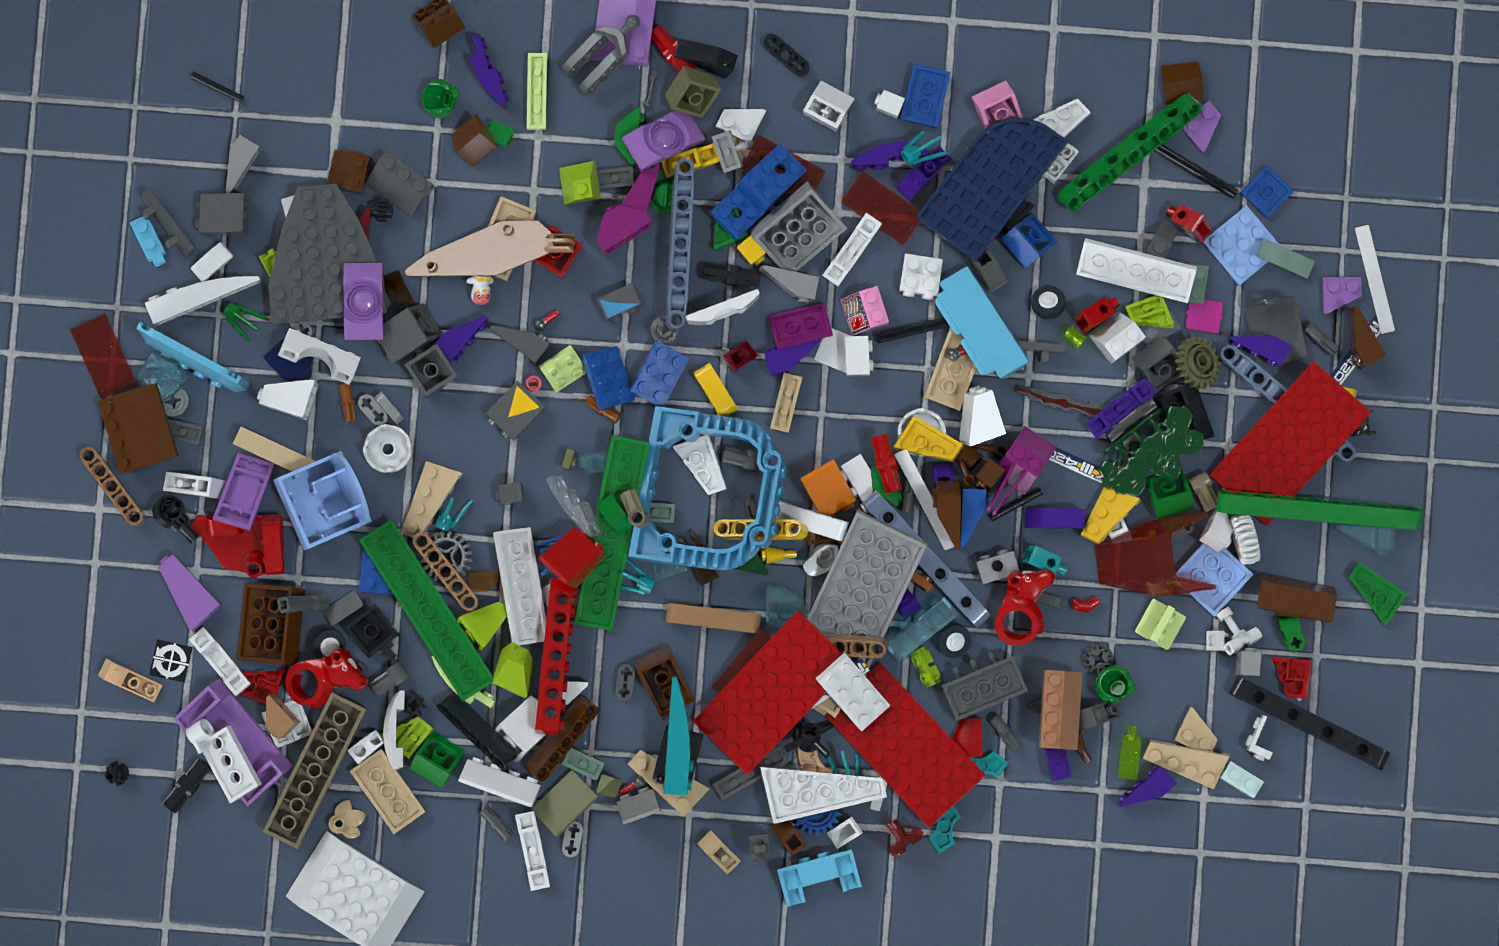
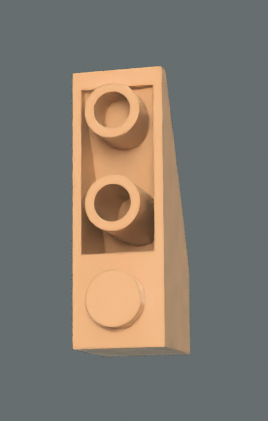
(129, 680)

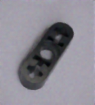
(800, 60)

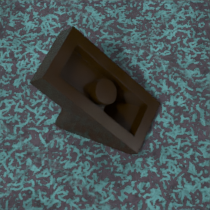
(398, 291)

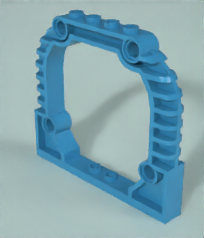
(668, 428)

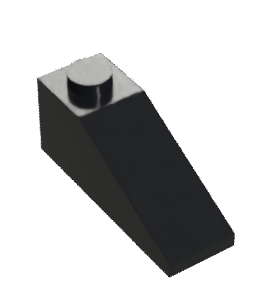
(707, 57)

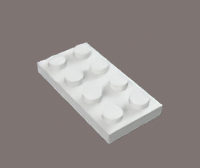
(852, 692)

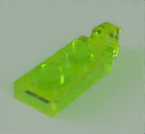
(1129, 755)

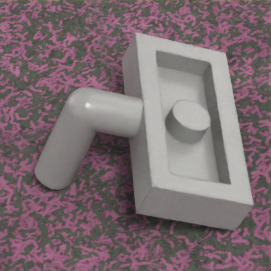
(729, 151)

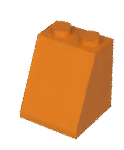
(828, 489)

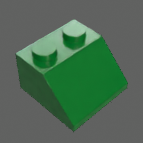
(1169, 495)
(437, 759)

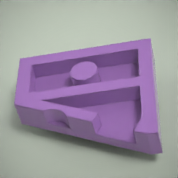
(1203, 126)
(1339, 292)

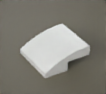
(300, 731)

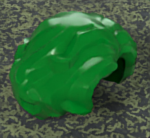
(439, 98)
(1114, 684)

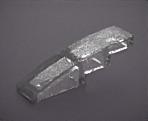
(578, 511)

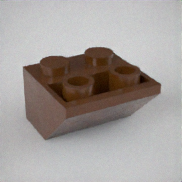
(438, 21)

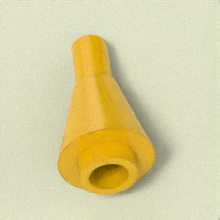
(771, 555)

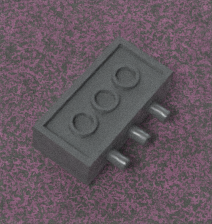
(983, 686)

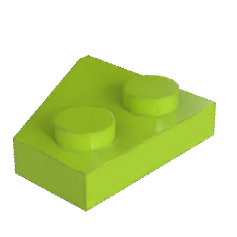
(1150, 313)
(412, 735)

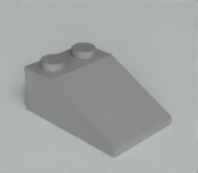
(638, 806)

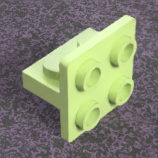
(563, 368)
(1160, 624)

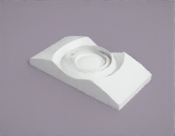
(724, 309)

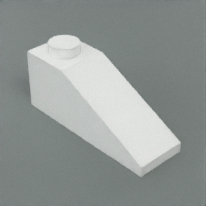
(194, 485)

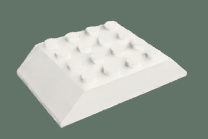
(354, 893)

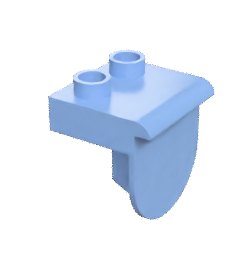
(323, 500)

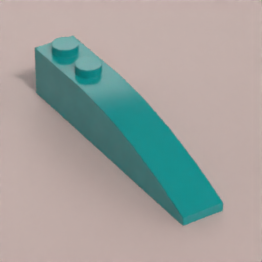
(678, 746)

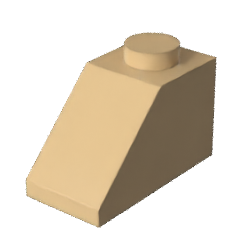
(719, 852)

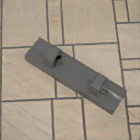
(177, 237)
(1044, 348)

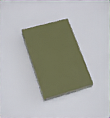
(564, 803)

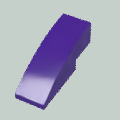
(1055, 518)

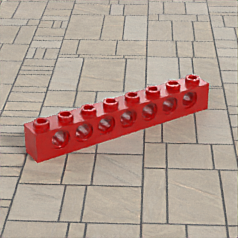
(544, 724)

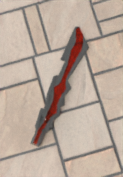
(1059, 400)

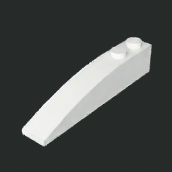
(192, 297)

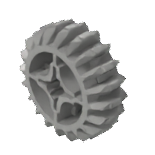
(458, 544)

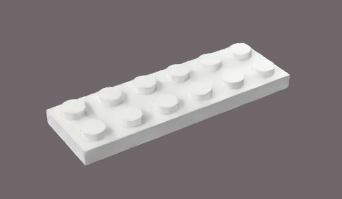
(1136, 270)
(521, 585)

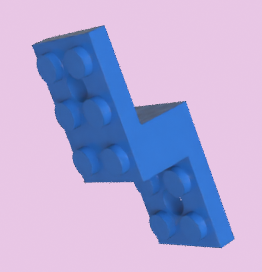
(758, 191)

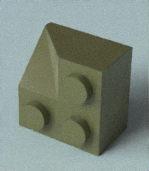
(693, 92)

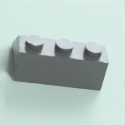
(399, 184)

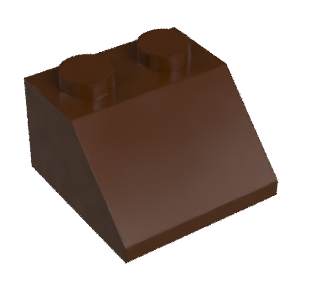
(349, 171)

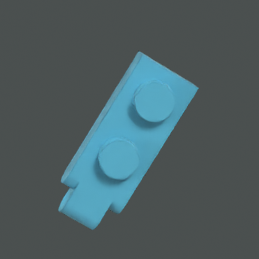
(149, 241)

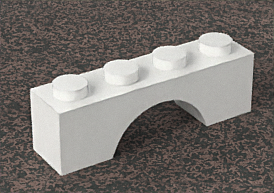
(341, 363)

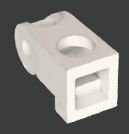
(366, 747)

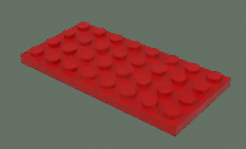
(1292, 438)
(769, 693)
(911, 751)

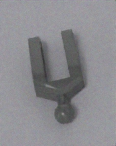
(592, 46)

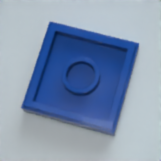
(1267, 191)

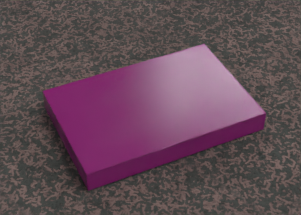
(800, 325)

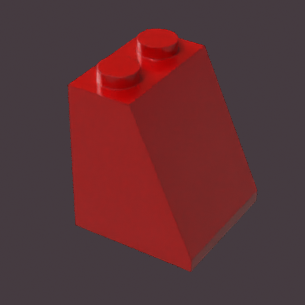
(573, 557)

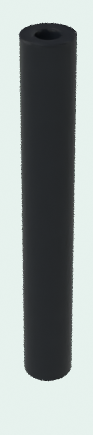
(217, 87)
(1016, 504)

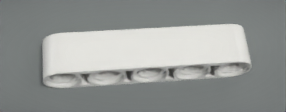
(815, 521)

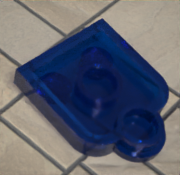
(287, 369)

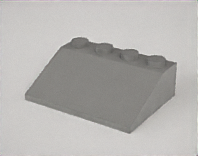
(798, 229)

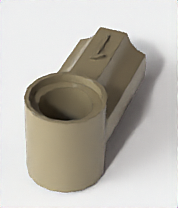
(1202, 487)
(634, 507)

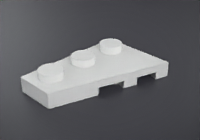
(703, 463)

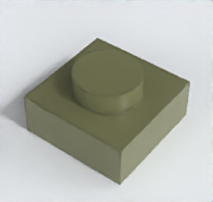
(569, 459)

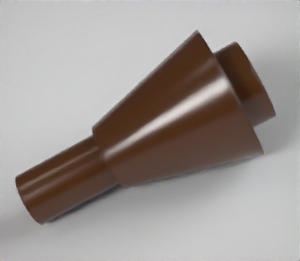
(1082, 748)

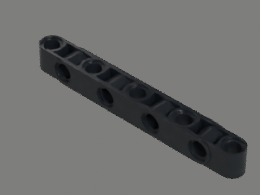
(1309, 723)

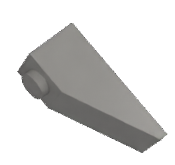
(240, 160)
(794, 283)

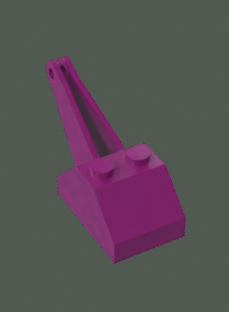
(631, 217)
(1022, 464)

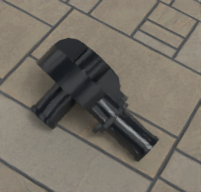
(173, 516)

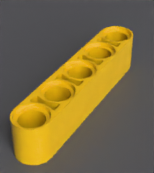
(735, 526)

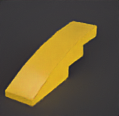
(701, 158)

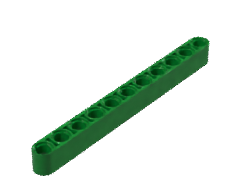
(1319, 510)

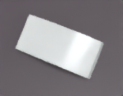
(1061, 163)
(211, 262)

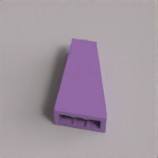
(189, 593)

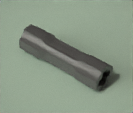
(1131, 421)
(303, 603)

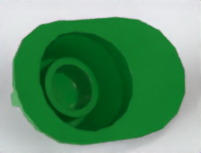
(662, 194)

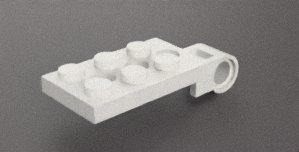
(204, 740)

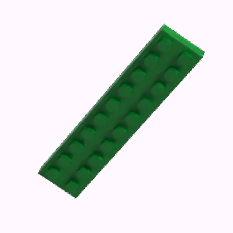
(603, 585)
(427, 610)

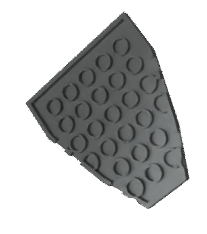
(311, 256)

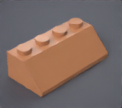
(1060, 710)

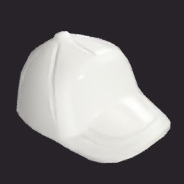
(821, 560)

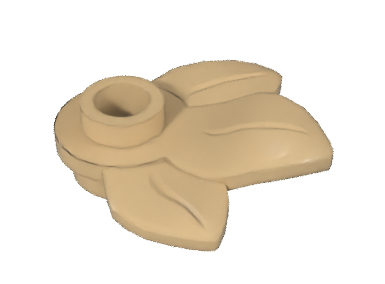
(349, 818)

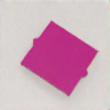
(1204, 317)

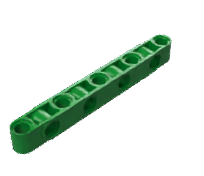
(1129, 152)

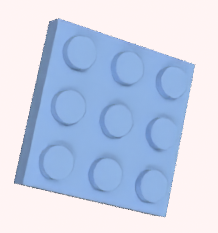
(1238, 243)
(1218, 569)

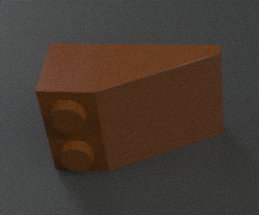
(1363, 343)
(947, 500)
(657, 673)

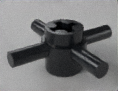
(809, 738)

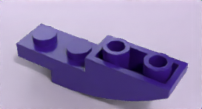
(489, 78)
(879, 156)

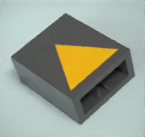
(515, 411)

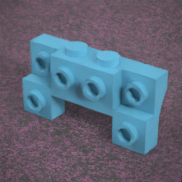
(818, 870)

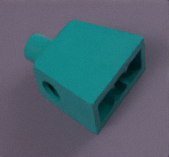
(1037, 558)

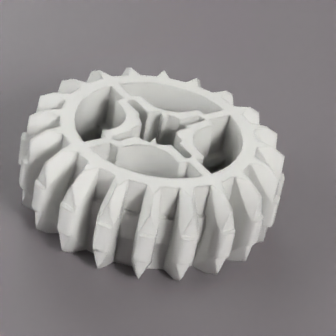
(1245, 539)

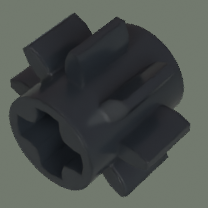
(382, 210)
(417, 710)
(117, 773)

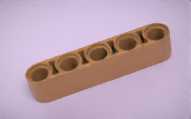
(104, 482)
(439, 565)
(713, 618)
(867, 641)

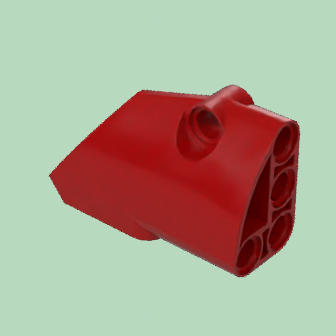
(240, 548)

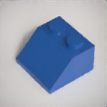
(1029, 240)

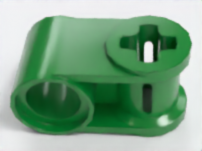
(1290, 629)

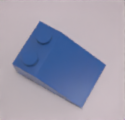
(972, 507)

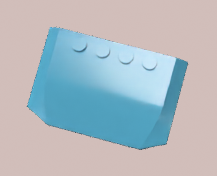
(188, 358)

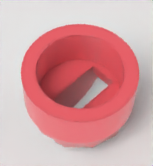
(532, 379)

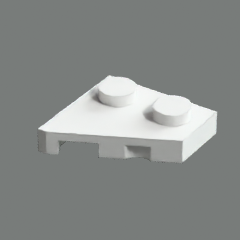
(741, 122)

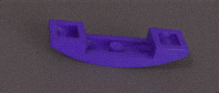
(1120, 407)

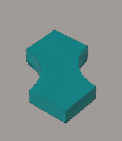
(991, 764)
(942, 836)

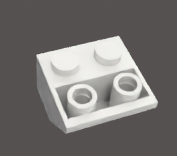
(828, 106)

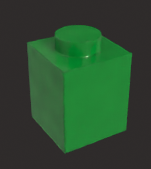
(500, 133)

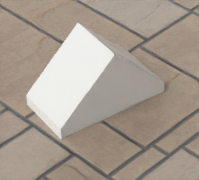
(844, 832)

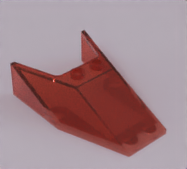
(1145, 560)

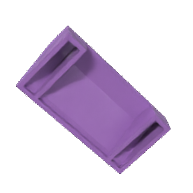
(613, 15)
(223, 709)

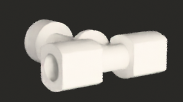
(1240, 637)

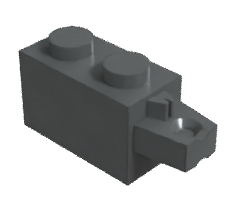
(759, 847)

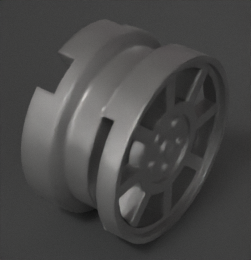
(662, 332)

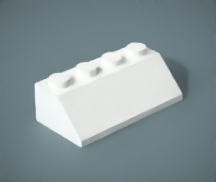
(500, 783)

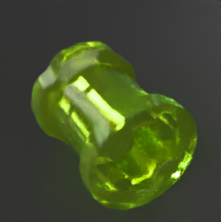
(1074, 337)

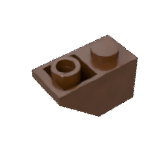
(988, 475)
(788, 836)

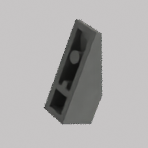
(525, 342)

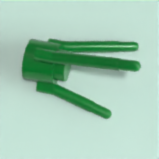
(234, 313)

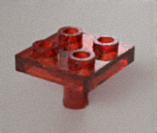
(903, 838)

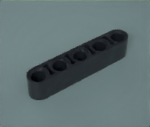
(477, 730)

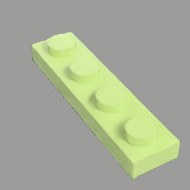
(536, 91)

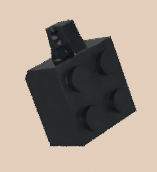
(373, 633)

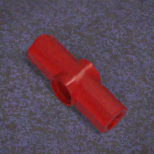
(668, 47)
(886, 463)

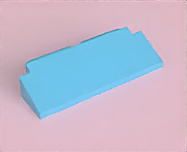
(983, 329)

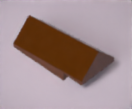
(1296, 598)

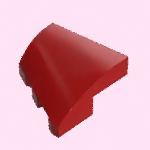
(1294, 676)
(262, 685)
(969, 736)

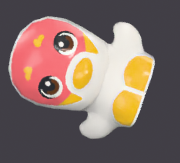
(481, 290)

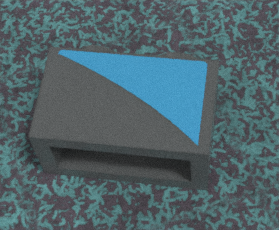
(619, 302)

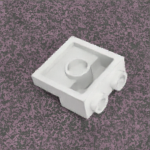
(920, 276)

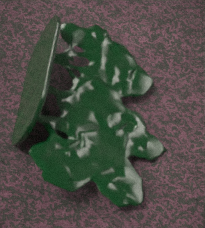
(1156, 451)

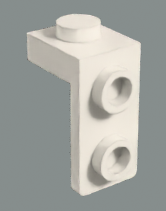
(1259, 753)

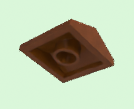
(1181, 80)
(473, 141)

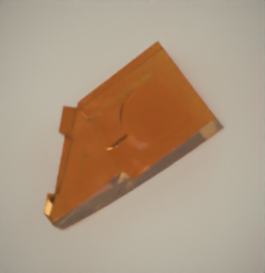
(482, 581)

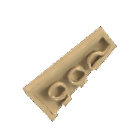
(429, 496)

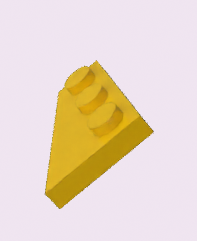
(928, 441)
(1107, 513)

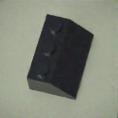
(1192, 399)

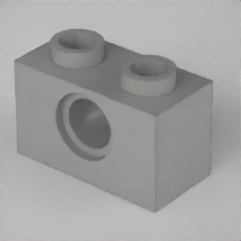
(985, 569)
(1248, 662)

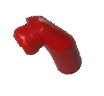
(1083, 606)

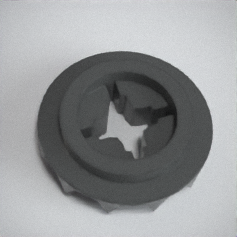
(1096, 649)

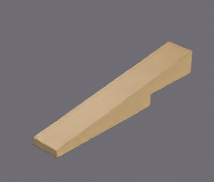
(270, 450)

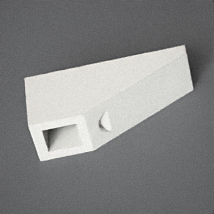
(860, 478)

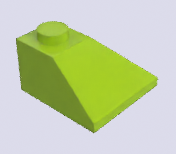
(579, 183)
(514, 669)

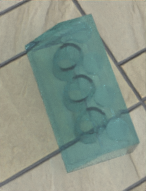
(921, 629)

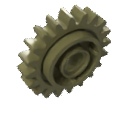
(1198, 362)

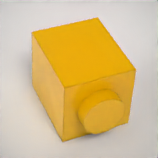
(751, 251)

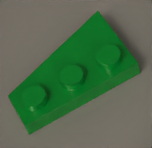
(1377, 591)

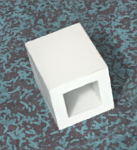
(889, 104)

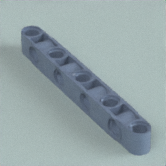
(679, 258)
(1269, 389)
(930, 562)

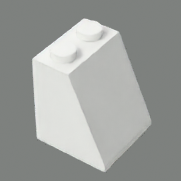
(1116, 336)
(289, 397)
(980, 417)
(519, 727)

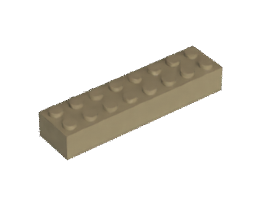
(315, 770)

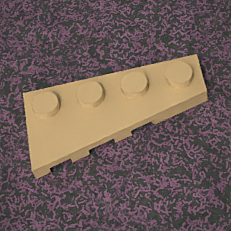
(1191, 763)
(645, 765)

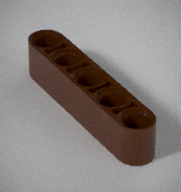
(557, 746)

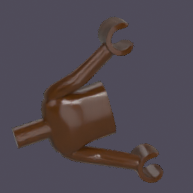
(970, 458)

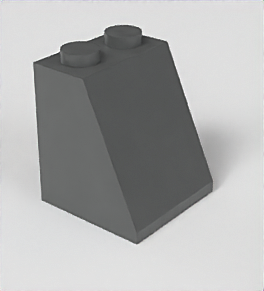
(223, 214)
(409, 333)

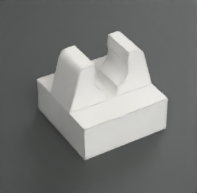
(1215, 640)

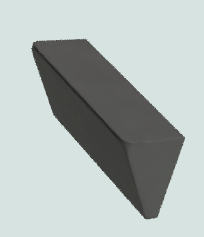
(343, 608)

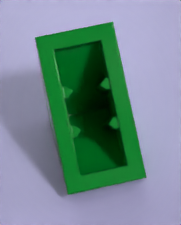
(614, 514)

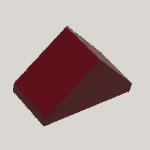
(740, 356)

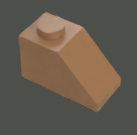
(279, 717)

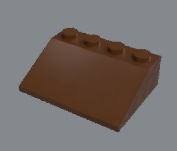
(138, 428)
(265, 631)

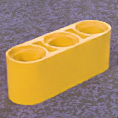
(715, 390)

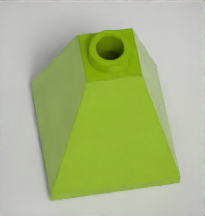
(483, 624)

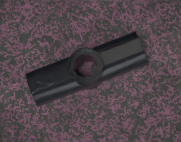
(731, 275)
(187, 785)

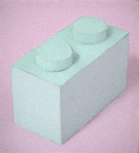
(1241, 779)

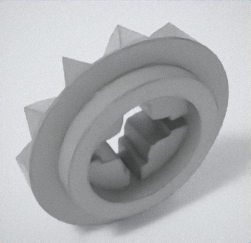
(180, 406)

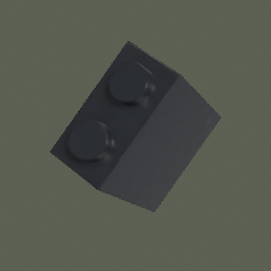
(695, 745)

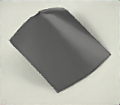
(1279, 321)

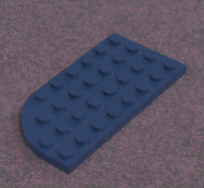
(991, 183)

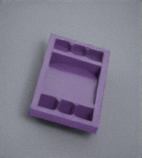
(663, 139)
(363, 301)
(244, 491)

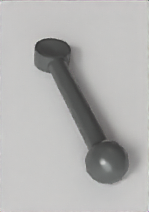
(654, 74)

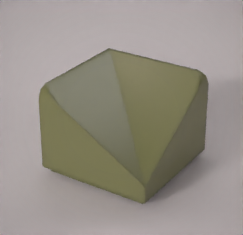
(609, 786)

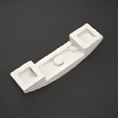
(852, 249)
(220, 661)
(394, 754)
(532, 850)

